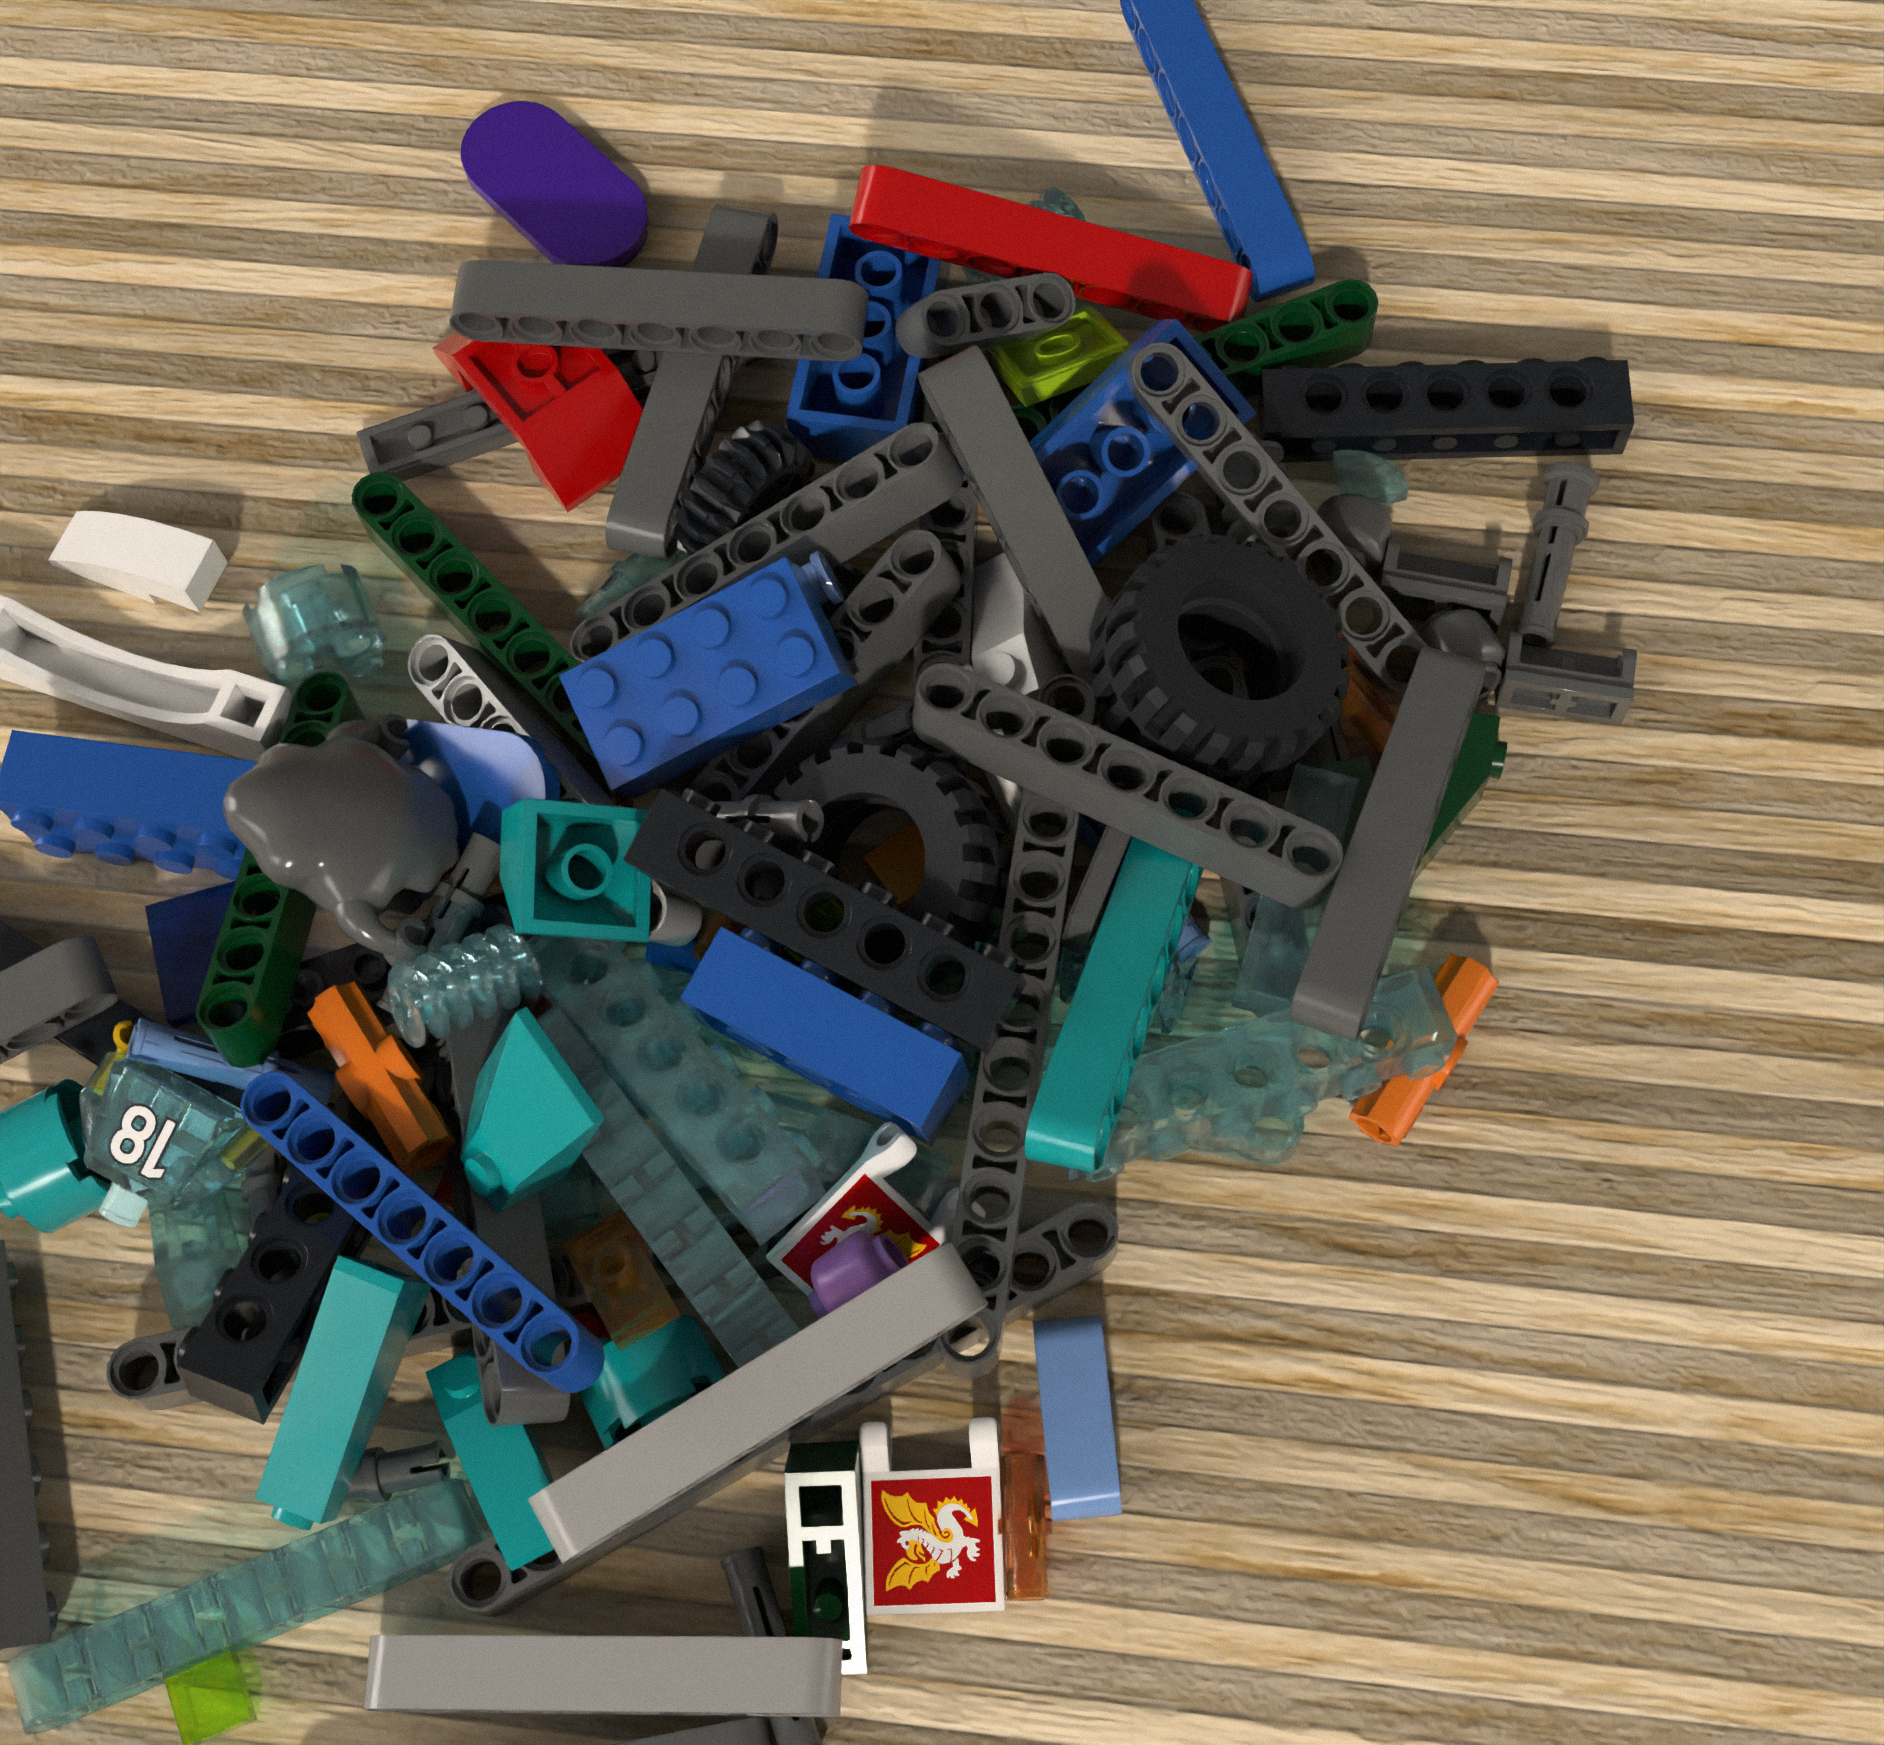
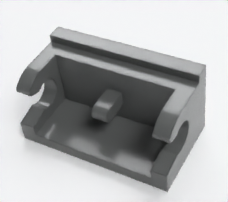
(1429, 585)
(1566, 682)

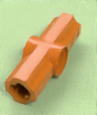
(381, 1078)
(1397, 1104)

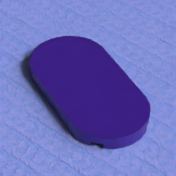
(554, 186)

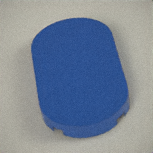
(480, 772)

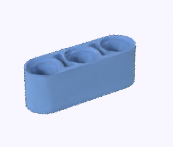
(1077, 1418)

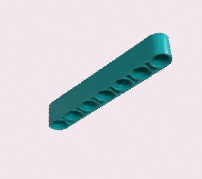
(1112, 1009)

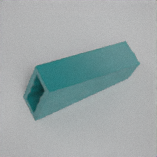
(340, 1389)

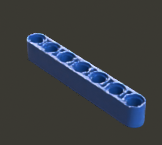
(1220, 145)
(440, 1245)

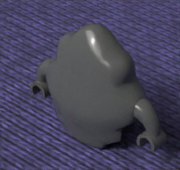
(350, 829)

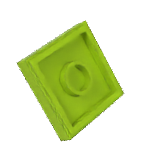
(1060, 358)

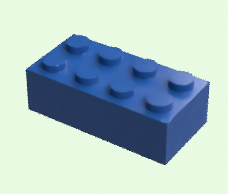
(861, 401)
(1112, 457)
(708, 679)
(122, 802)
(826, 1034)

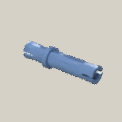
(199, 1058)

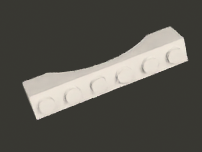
(197, 705)

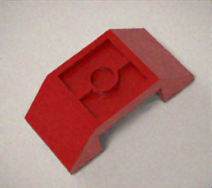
(558, 403)

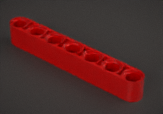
(1024, 240)

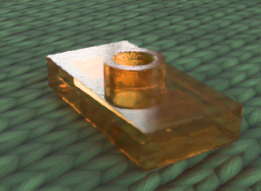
(620, 1280)

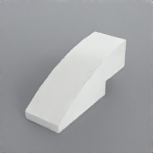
(141, 557)

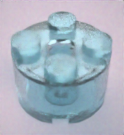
(315, 626)

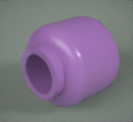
(852, 1269)

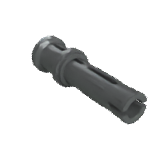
(1558, 529)

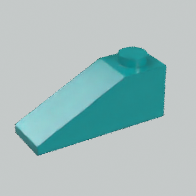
(500, 1462)

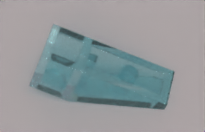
(191, 1253)

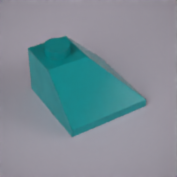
(569, 873)
(525, 1117)

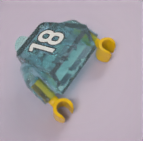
(159, 1135)

